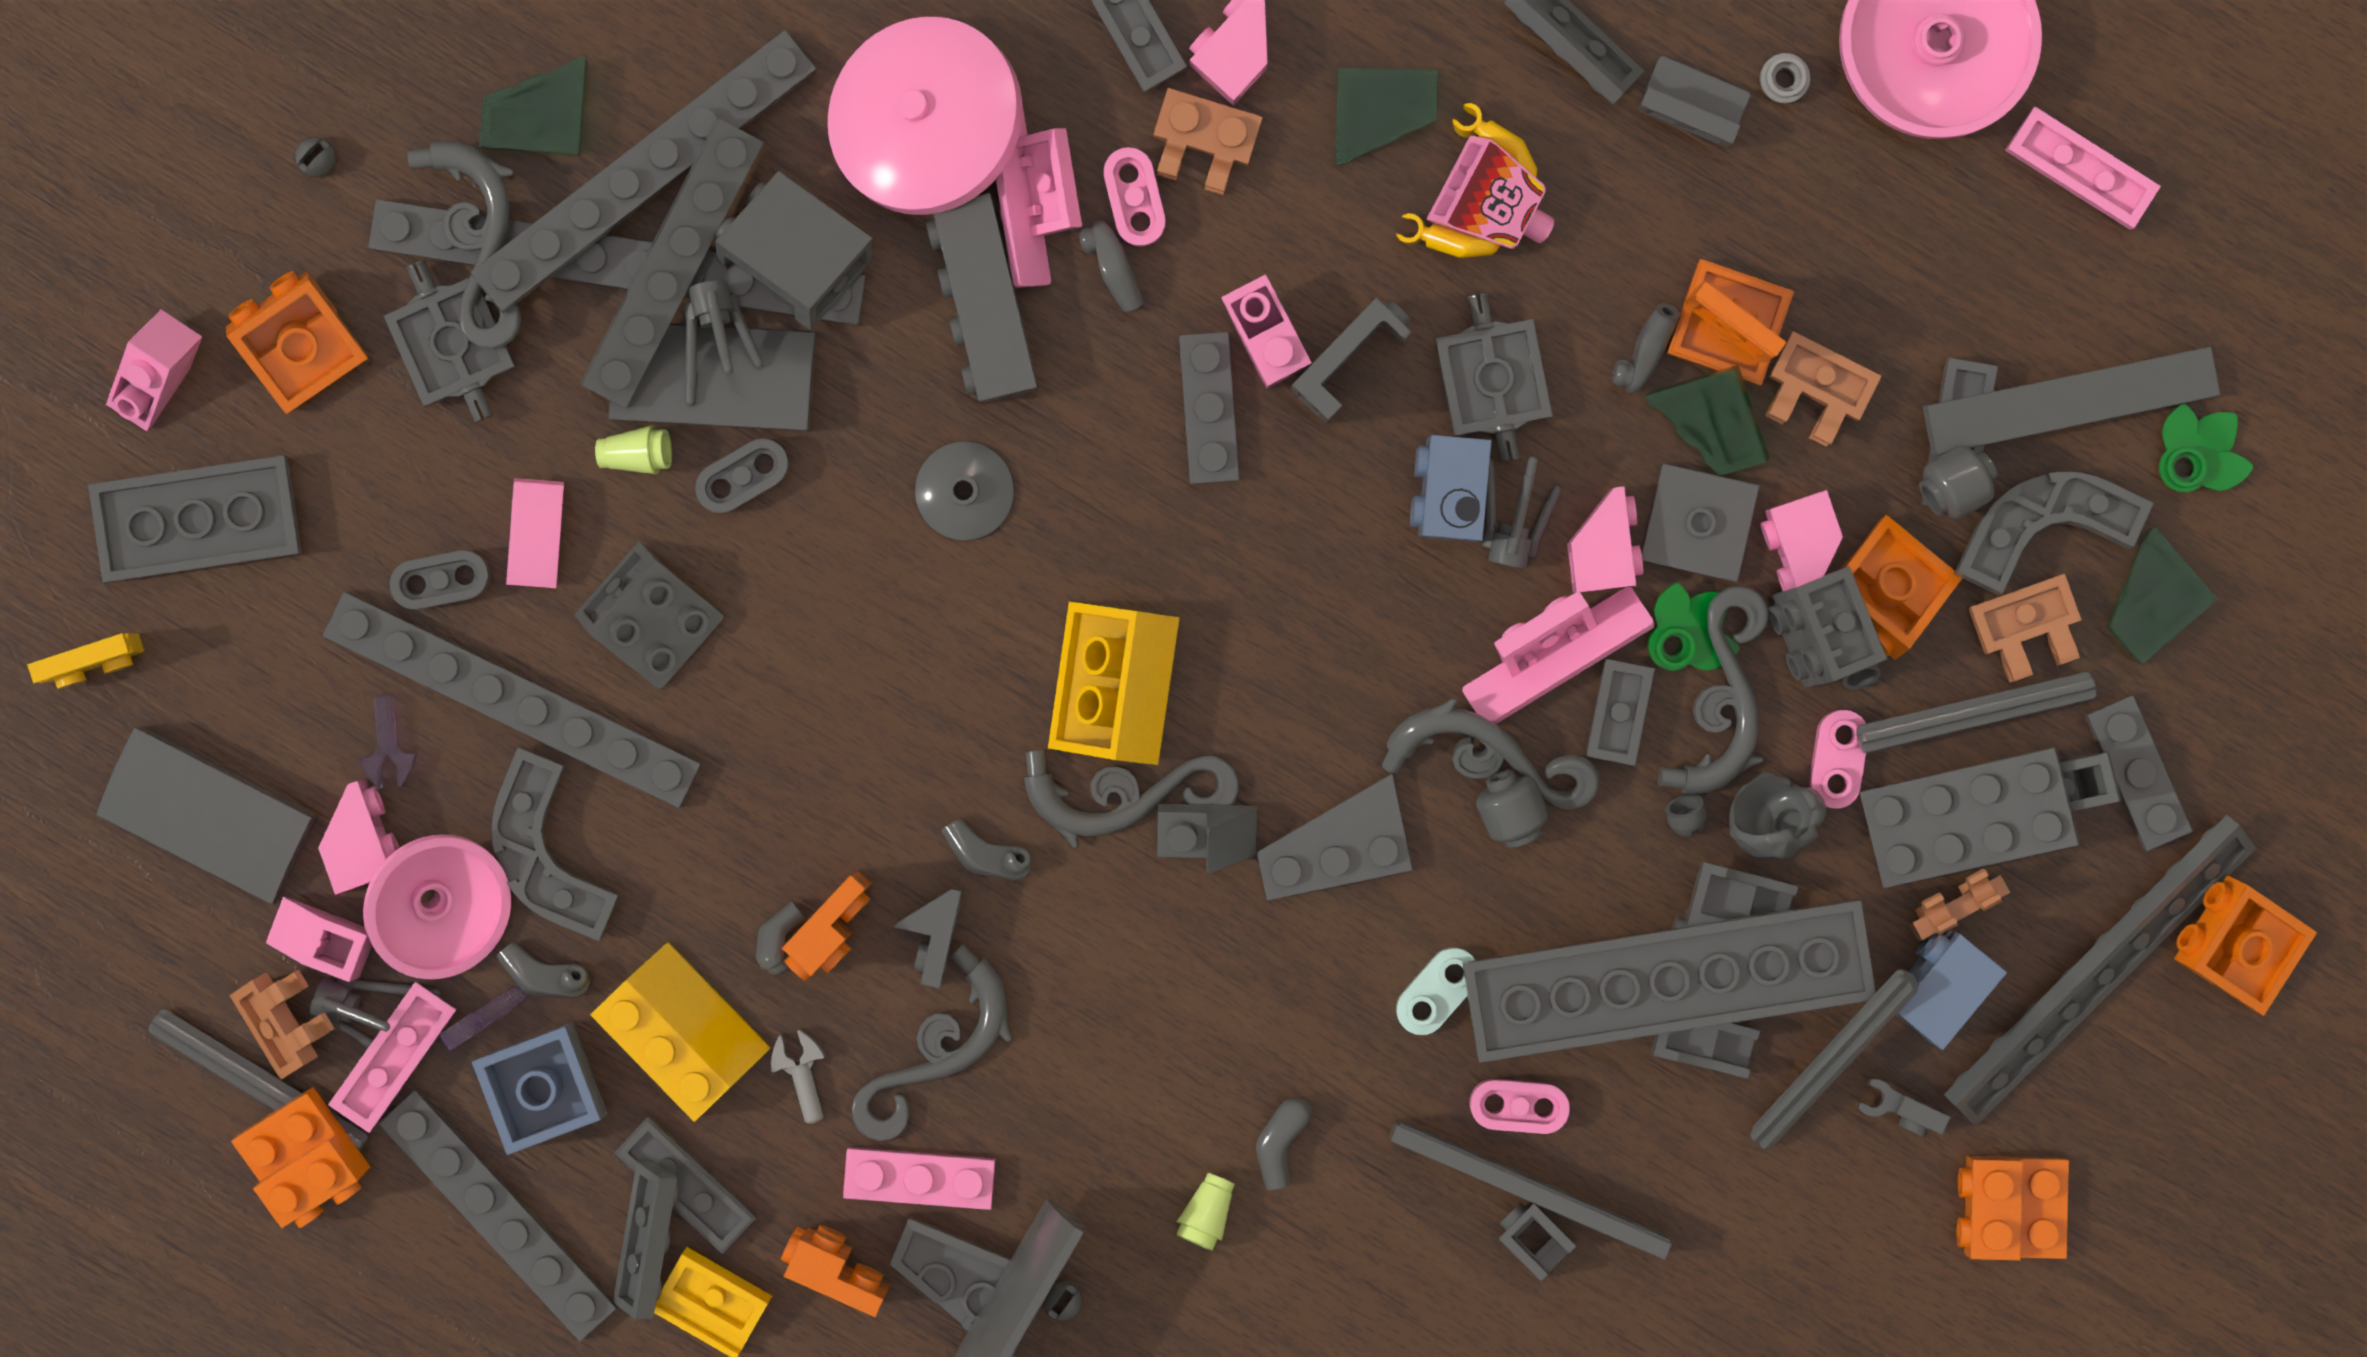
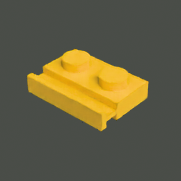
(69, 667)
(711, 1303)

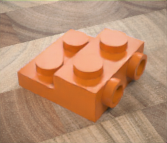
(294, 340)
(1899, 584)
(823, 937)
(2243, 944)
(301, 1159)
(2013, 1207)
(819, 1263)

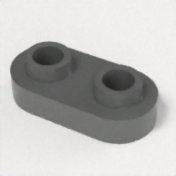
(741, 473)
(441, 579)

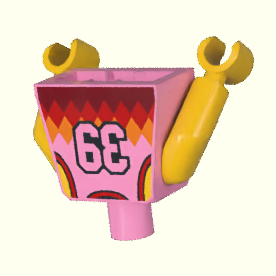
(1487, 196)

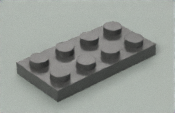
(195, 519)
(1970, 817)

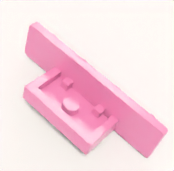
(1035, 201)
(1555, 649)

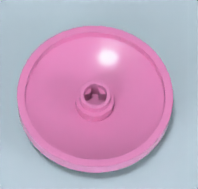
(1940, 62)
(925, 115)

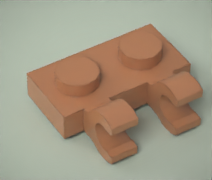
(1208, 129)
(1823, 377)
(2024, 615)
(1977, 894)
(273, 1024)

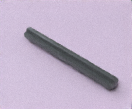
(1976, 712)
(1834, 1059)
(233, 1067)

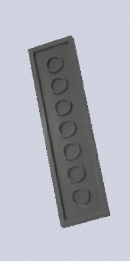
(1669, 980)

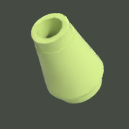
(636, 450)
(1206, 1213)

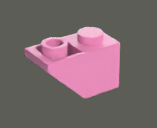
(1234, 53)
(1266, 331)
(153, 369)
(1805, 538)
(1602, 546)
(356, 838)
(320, 939)

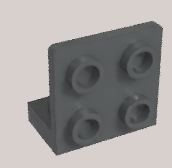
(648, 616)
(1825, 629)

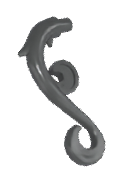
(488, 175)
(1499, 746)
(1738, 758)
(1070, 822)
(942, 1063)

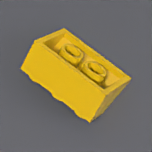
(1113, 683)
(680, 1031)

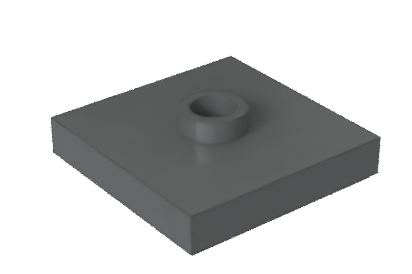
(1699, 522)

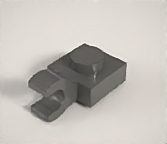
(1915, 1115)

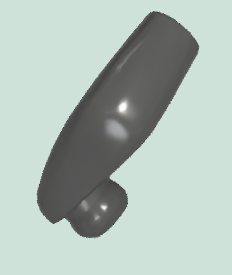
(1113, 264)
(1648, 349)
(984, 857)
(542, 978)
(1276, 1139)

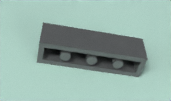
(984, 300)

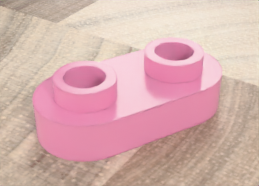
(1134, 197)
(1837, 758)
(1518, 1106)

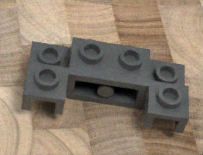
(1721, 896)

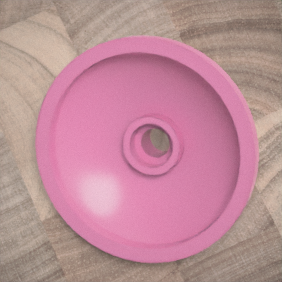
(455, 925)

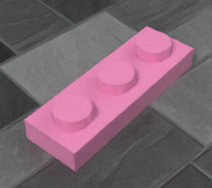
(2082, 168)
(392, 1057)
(919, 1178)

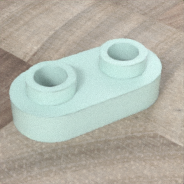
(1434, 989)

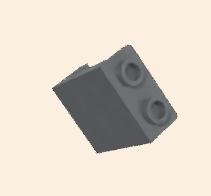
(795, 247)
(1309, 384)

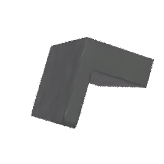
(1694, 102)

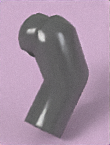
(773, 937)

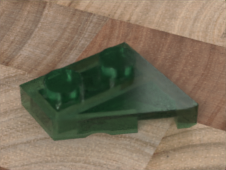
(1381, 106)
(538, 114)
(1715, 418)
(2157, 598)

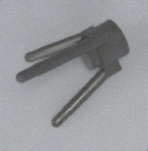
(712, 305)
(1511, 543)
(343, 1005)

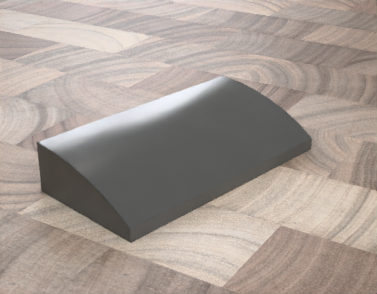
(751, 397)
(205, 814)
(1024, 1283)

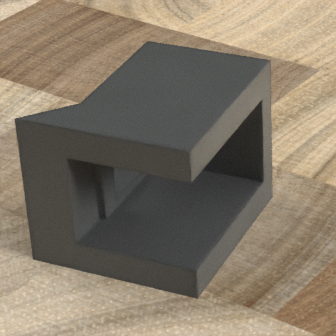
(1550, 1254)

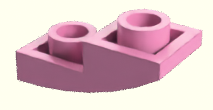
(535, 533)

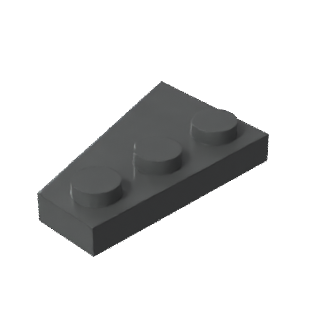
(1340, 847)
(948, 1269)

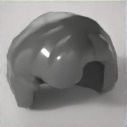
(1775, 817)

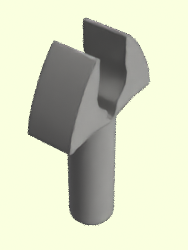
(801, 1073)

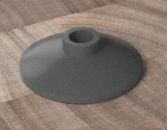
(991, 491)

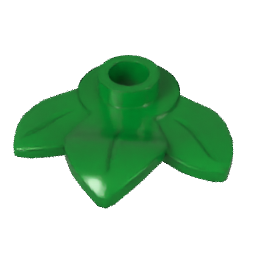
(2206, 447)
(1687, 620)

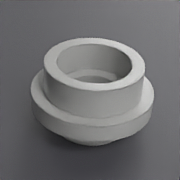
(1792, 64)

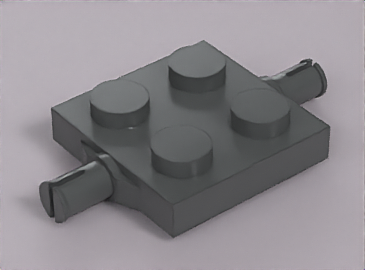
(436, 349)
(1493, 377)

